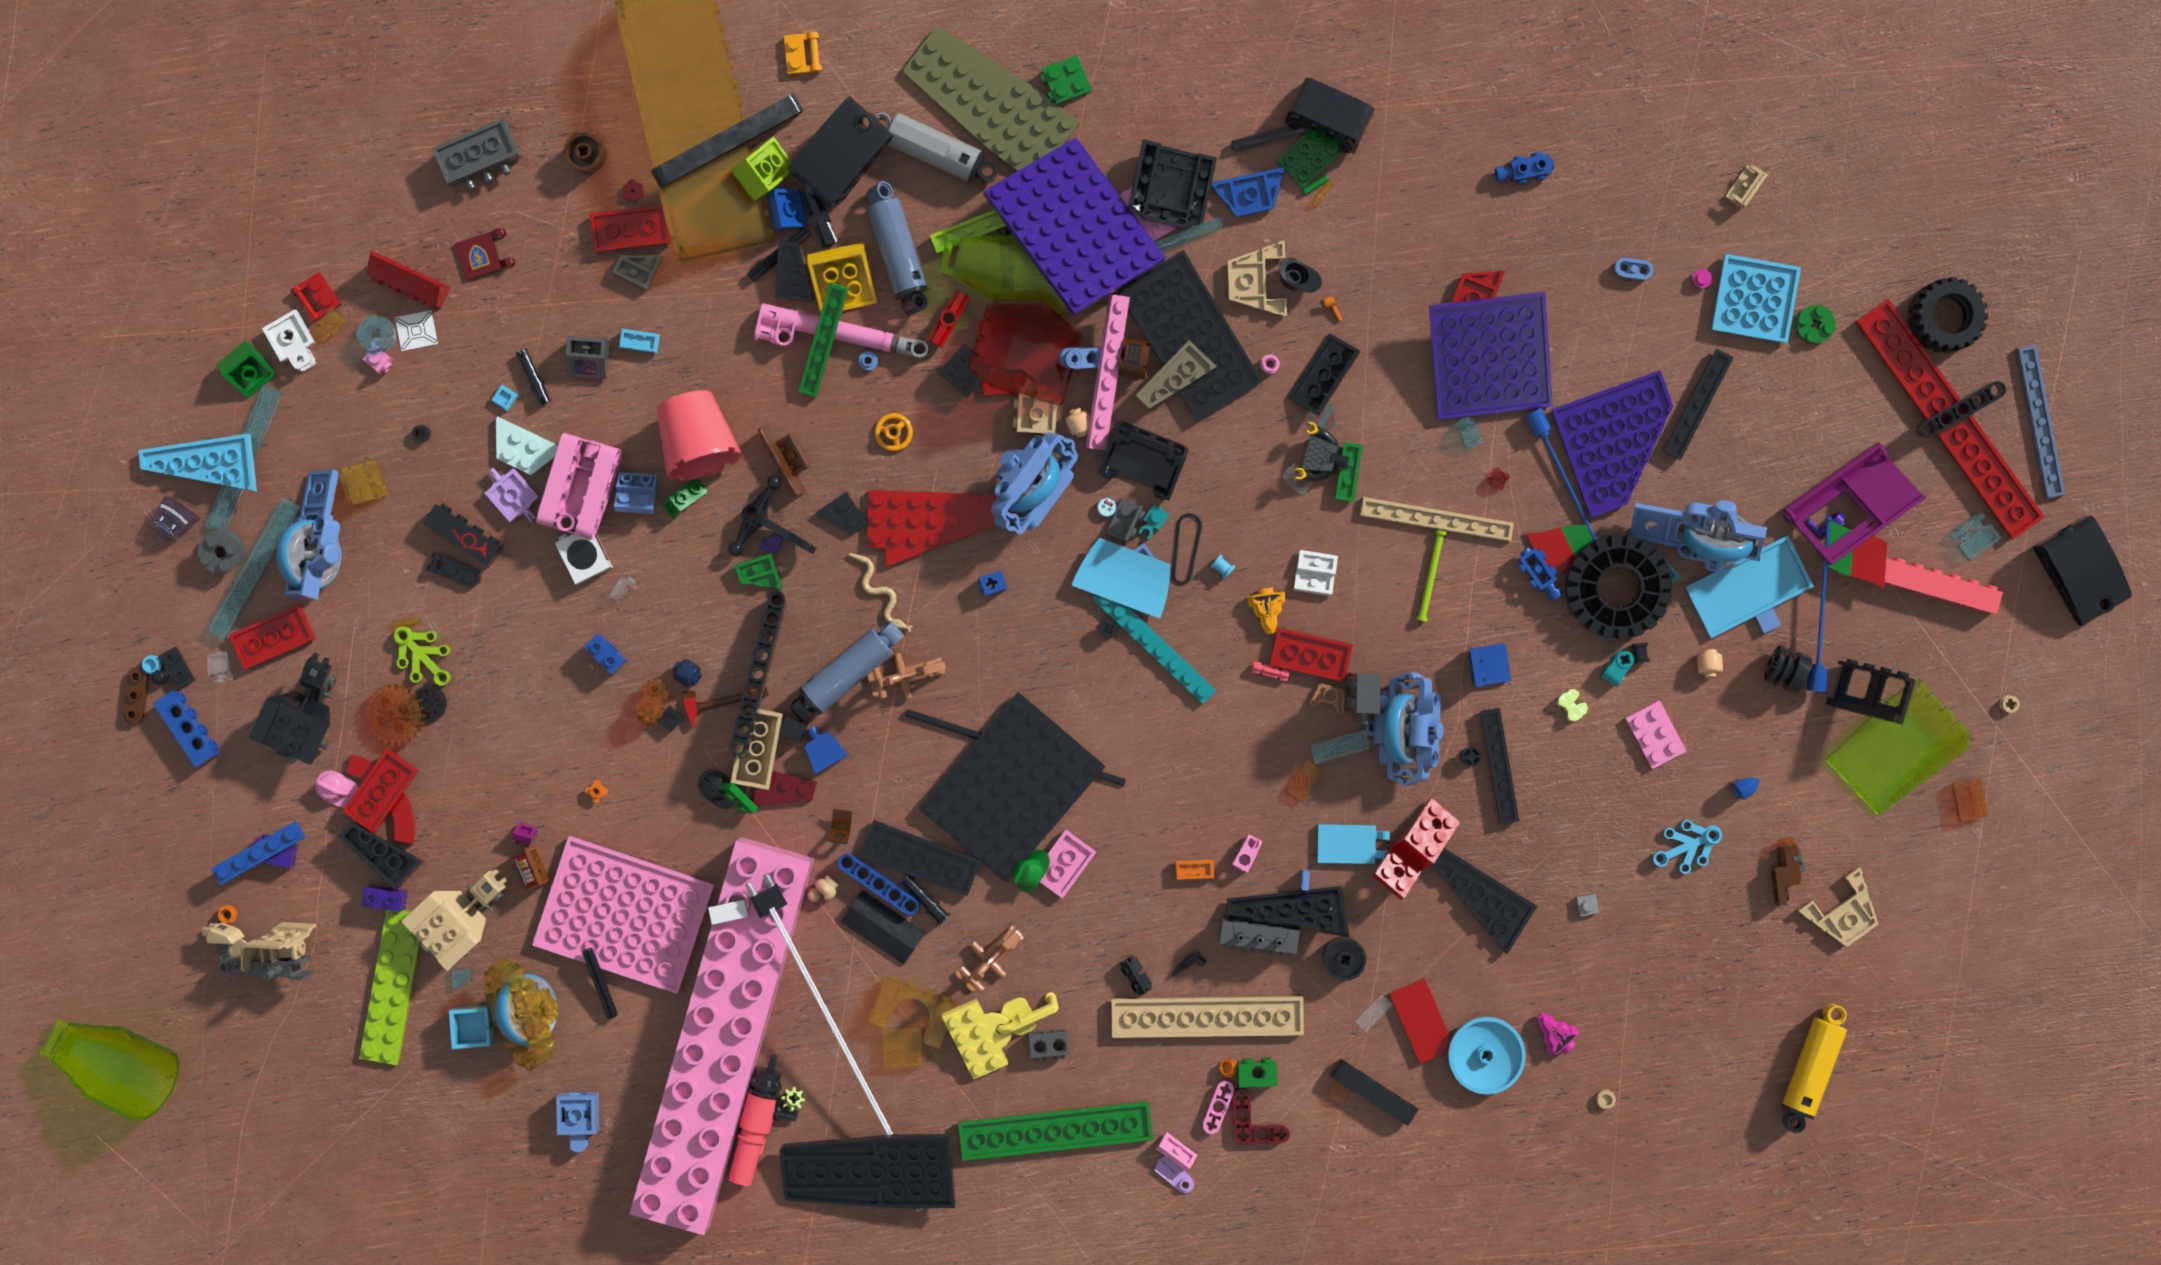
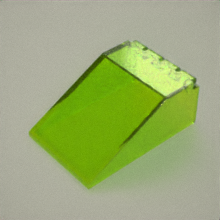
(1892, 759)

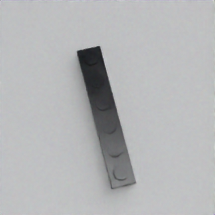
(1698, 404)
(1499, 766)

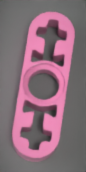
(1208, 1118)

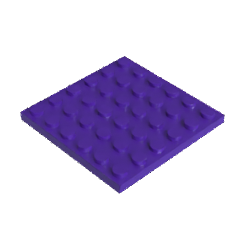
(1490, 355)

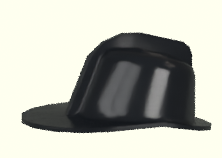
(1299, 276)
(709, 786)

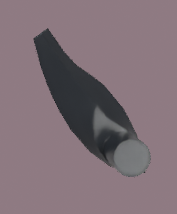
(1188, 961)

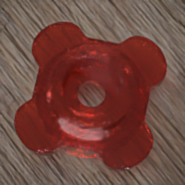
(1504, 477)

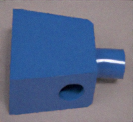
(823, 749)

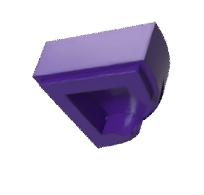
(772, 544)

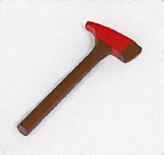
(693, 707)

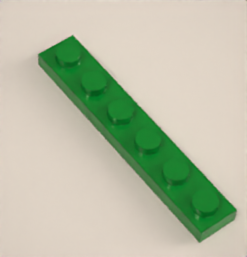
(823, 339)

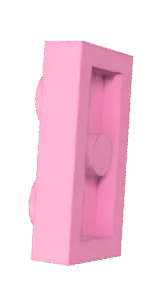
(1176, 1152)

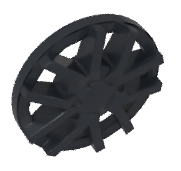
(431, 704)

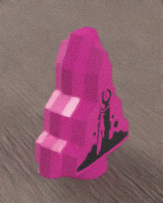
(1556, 1034)

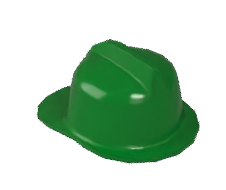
(1031, 871)

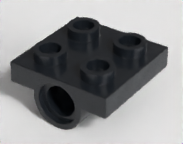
(958, 373)

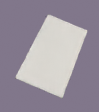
(728, 912)

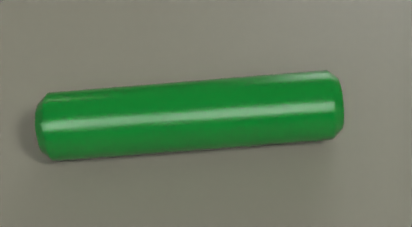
(1316, 184)

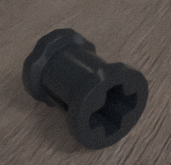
(1640, 652)

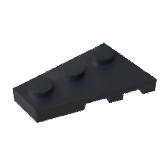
(791, 273)

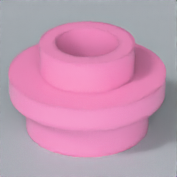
(1276, 364)

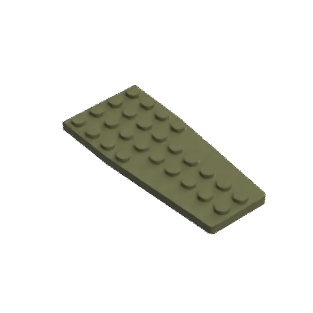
(989, 100)

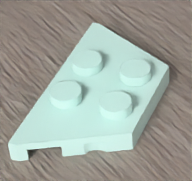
(522, 448)

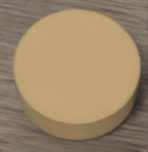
(1605, 1099)

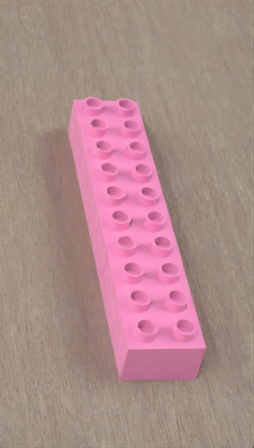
(720, 1043)

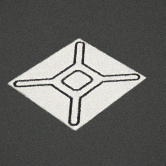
(416, 330)

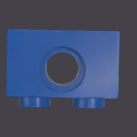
(605, 653)

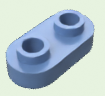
(1632, 268)

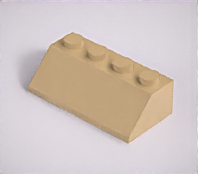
(757, 766)

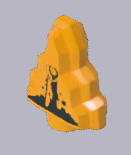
(1267, 607)

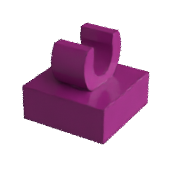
(524, 833)

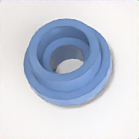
(872, 365)

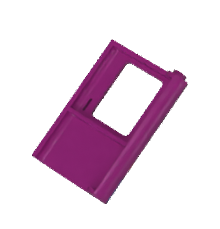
(1872, 484)

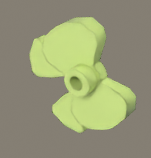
(1574, 711)

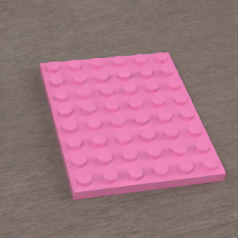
(627, 910)

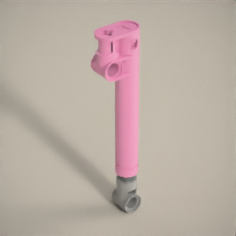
(780, 320)

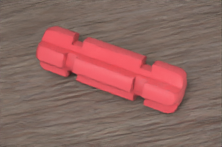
(1270, 671)

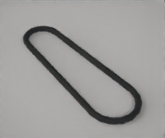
(1195, 550)

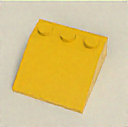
(845, 267)

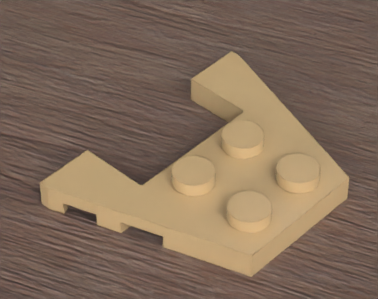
(1248, 279)
(1850, 918)

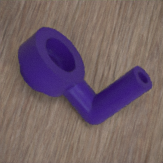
(1837, 517)

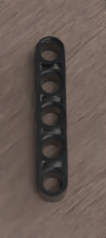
(1969, 406)
(1374, 1092)

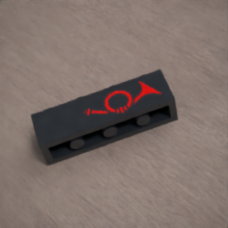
(462, 534)

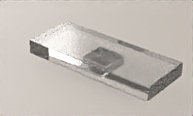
(1373, 1013)

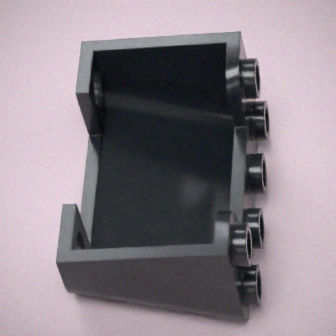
(1331, 113)

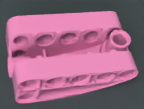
(579, 485)

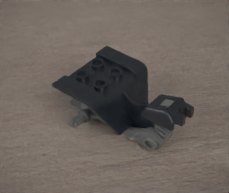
(295, 721)

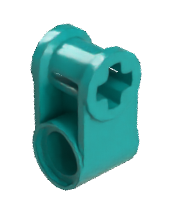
(1615, 670)

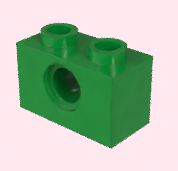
(1266, 1079)

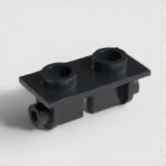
(1139, 983)

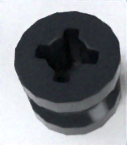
(1108, 628)
(1473, 755)

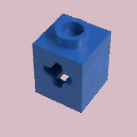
(998, 576)

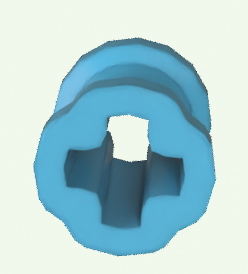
(1222, 566)

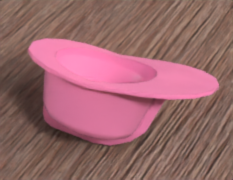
(335, 788)

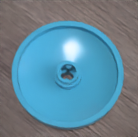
(1501, 1065)

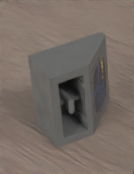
(587, 357)

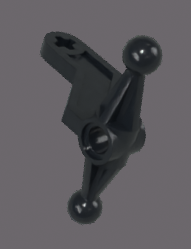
(756, 516)

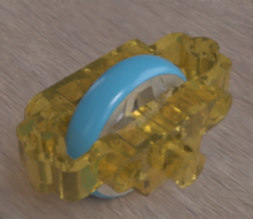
(522, 1011)

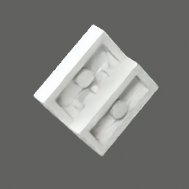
(1315, 573)

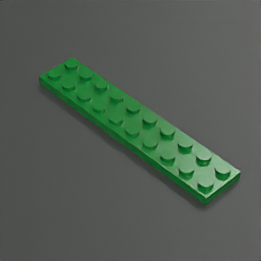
(1055, 1130)

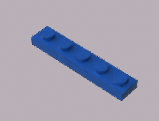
(258, 852)

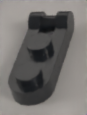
(455, 570)

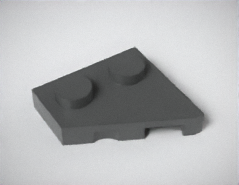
(638, 268)

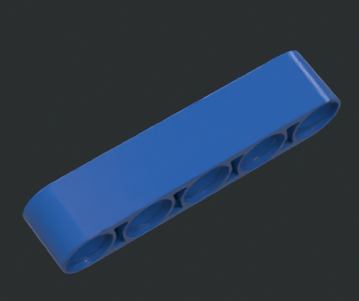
(869, 883)

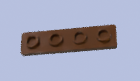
(787, 456)

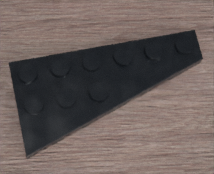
(1492, 903)
(1311, 910)

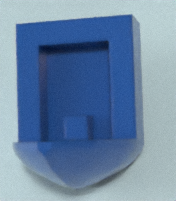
(1744, 787)

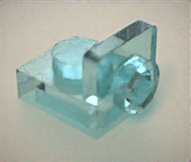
(1469, 432)

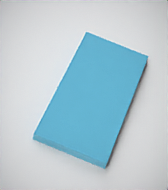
(1748, 587)

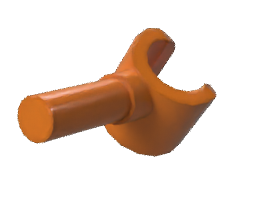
(1330, 302)

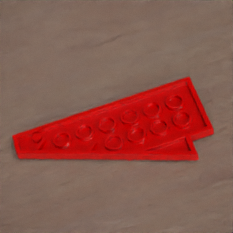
(921, 521)

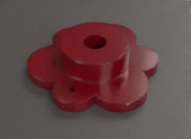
(633, 185)

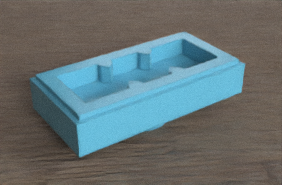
(639, 341)

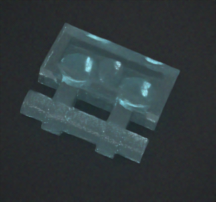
(1977, 542)

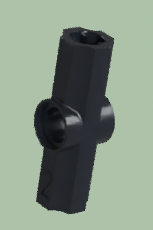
(819, 219)

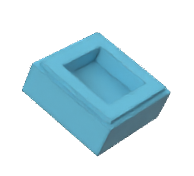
(504, 397)

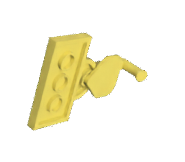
(977, 1032)

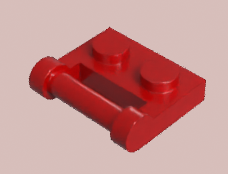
(321, 294)

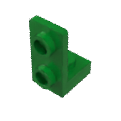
(683, 498)

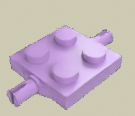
(512, 495)

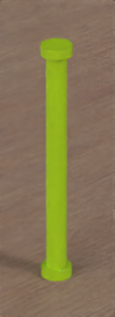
(1431, 575)

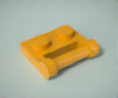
(796, 53)

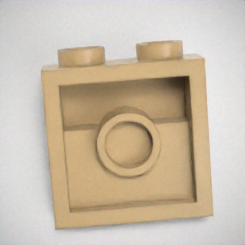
(1034, 415)

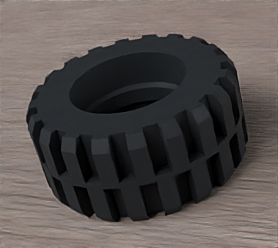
(1971, 306)

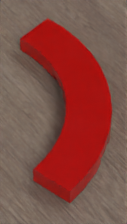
(402, 813)

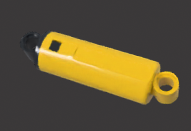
(1814, 1068)

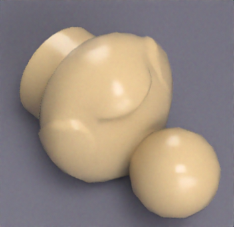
(826, 887)

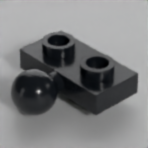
(175, 668)

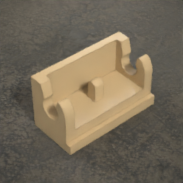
(1746, 186)

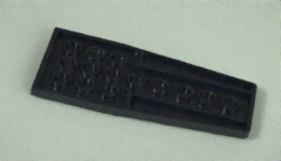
(871, 1171)

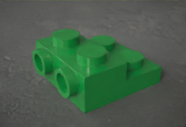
(1065, 80)

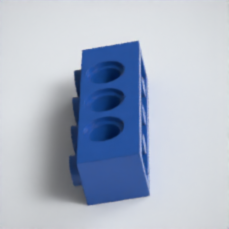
(166, 707)

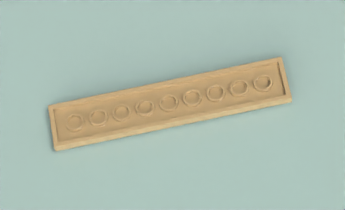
(1207, 1016)

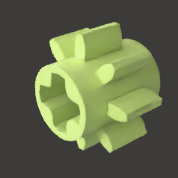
(788, 1103)

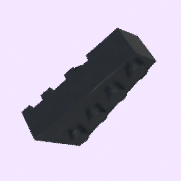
(384, 857)

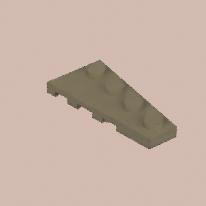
(1176, 374)

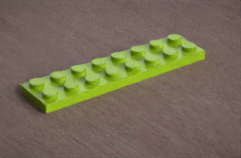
(390, 991)

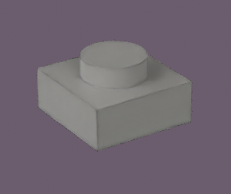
(1587, 905)

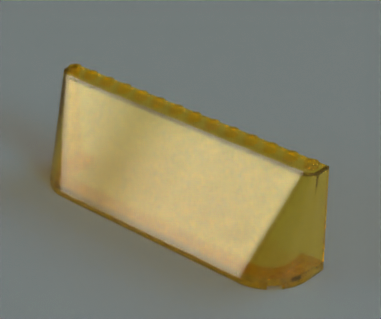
(683, 100)

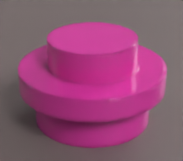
(1701, 279)

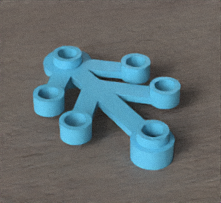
(1690, 845)

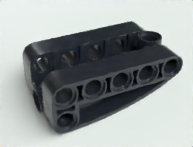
(840, 153)
(2084, 569)

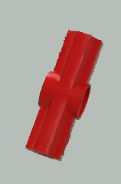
(943, 330)

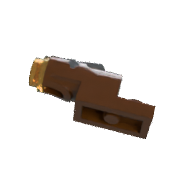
(1788, 871)

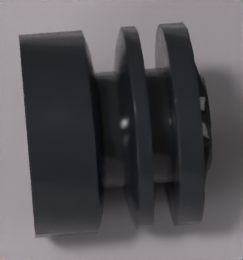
(1789, 669)

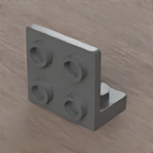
(1124, 520)

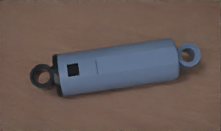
(897, 248)
(846, 671)

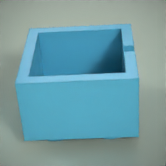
(471, 1027)

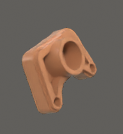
(1329, 695)

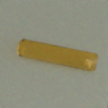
(1321, 194)
(411, 621)

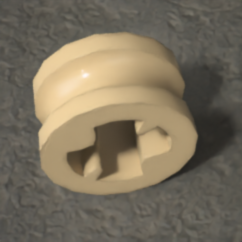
(2002, 704)

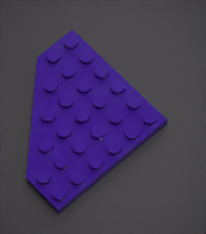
(1612, 438)

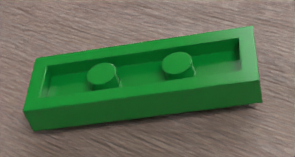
(1348, 476)

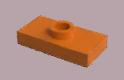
(1194, 869)

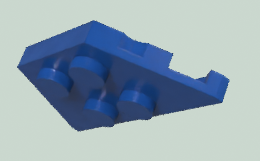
(1250, 192)

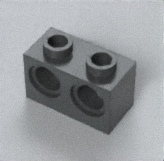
(1048, 1039)

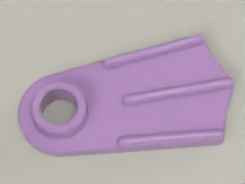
(1173, 1174)

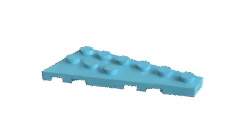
(216, 461)

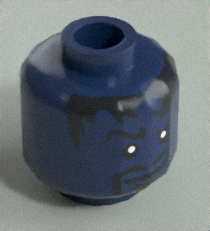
(687, 673)

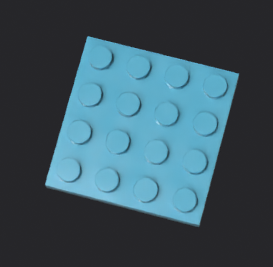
(1755, 298)

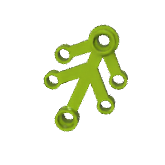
(420, 653)

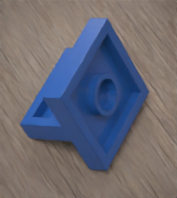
(786, 209)

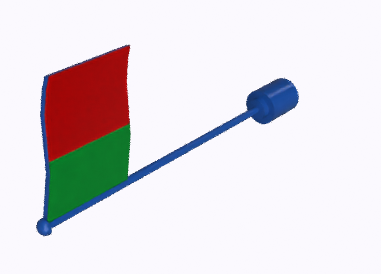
(1561, 543)
(1864, 563)

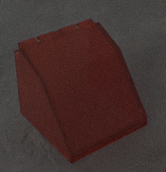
(1023, 349)

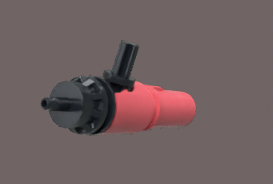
(756, 1121)

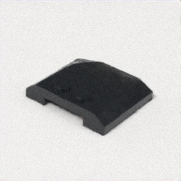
(1171, 185)

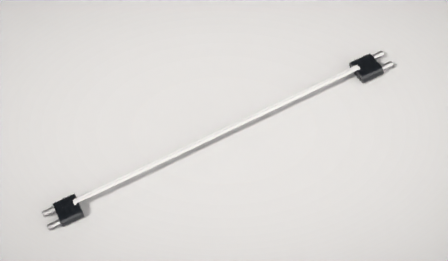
(768, 901)

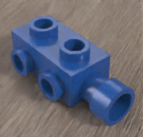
(1531, 171)
(1538, 567)

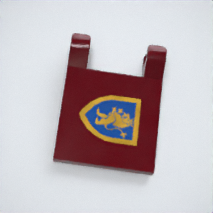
(480, 256)

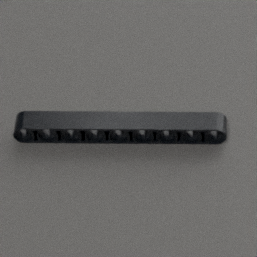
(726, 141)
(758, 665)

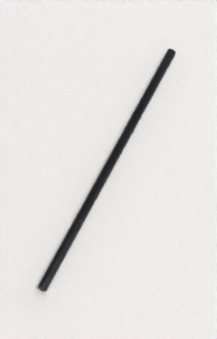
(975, 734)

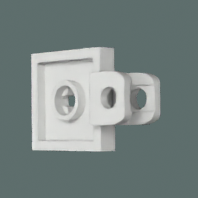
(293, 349)

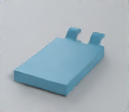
(1349, 843)

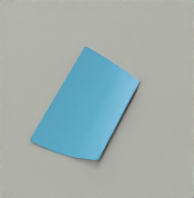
(1125, 577)

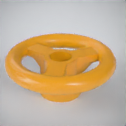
(903, 422)

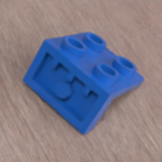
(1489, 664)

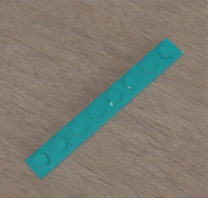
(1157, 648)

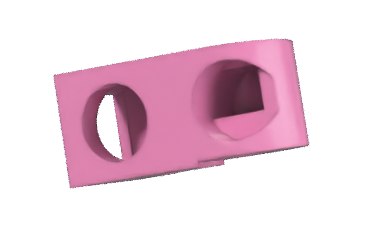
(1247, 853)

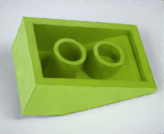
(763, 169)

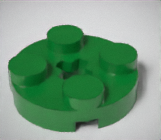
(1804, 322)

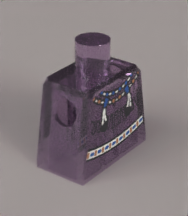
(173, 520)

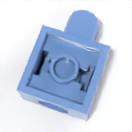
(577, 1117)

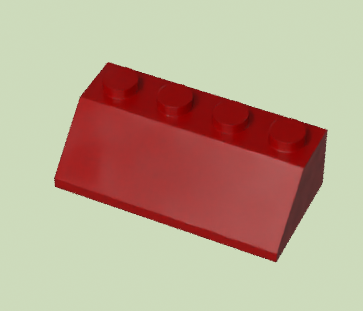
(406, 279)

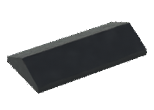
(1324, 374)
(883, 927)

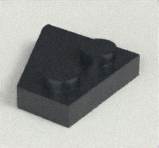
(843, 514)

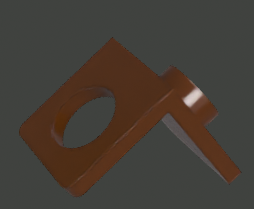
(840, 826)

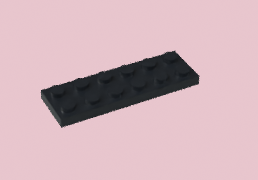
(920, 857)

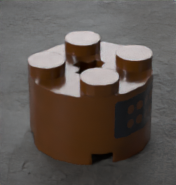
(584, 163)
(1135, 358)

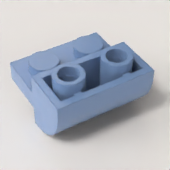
(636, 493)

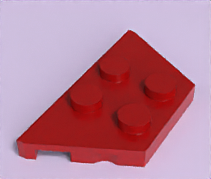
(1478, 285)

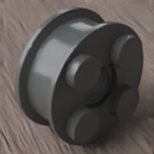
(212, 559)

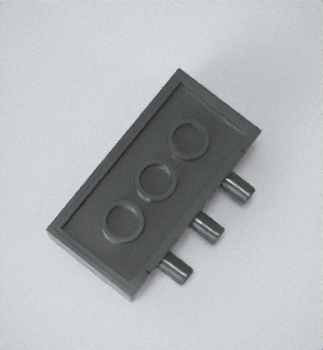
(477, 154)
(1363, 694)
(1258, 936)

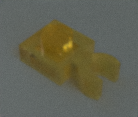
(331, 323)

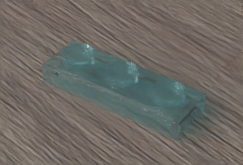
(1339, 746)

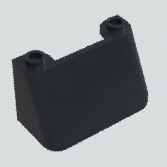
(1144, 458)

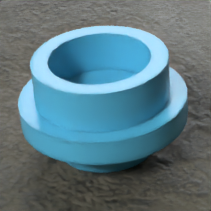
(151, 664)

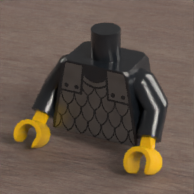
(1321, 455)

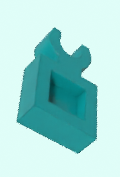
(1155, 519)

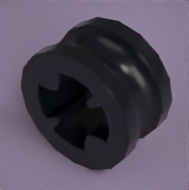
(421, 439)

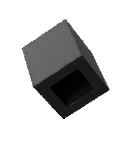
(793, 728)

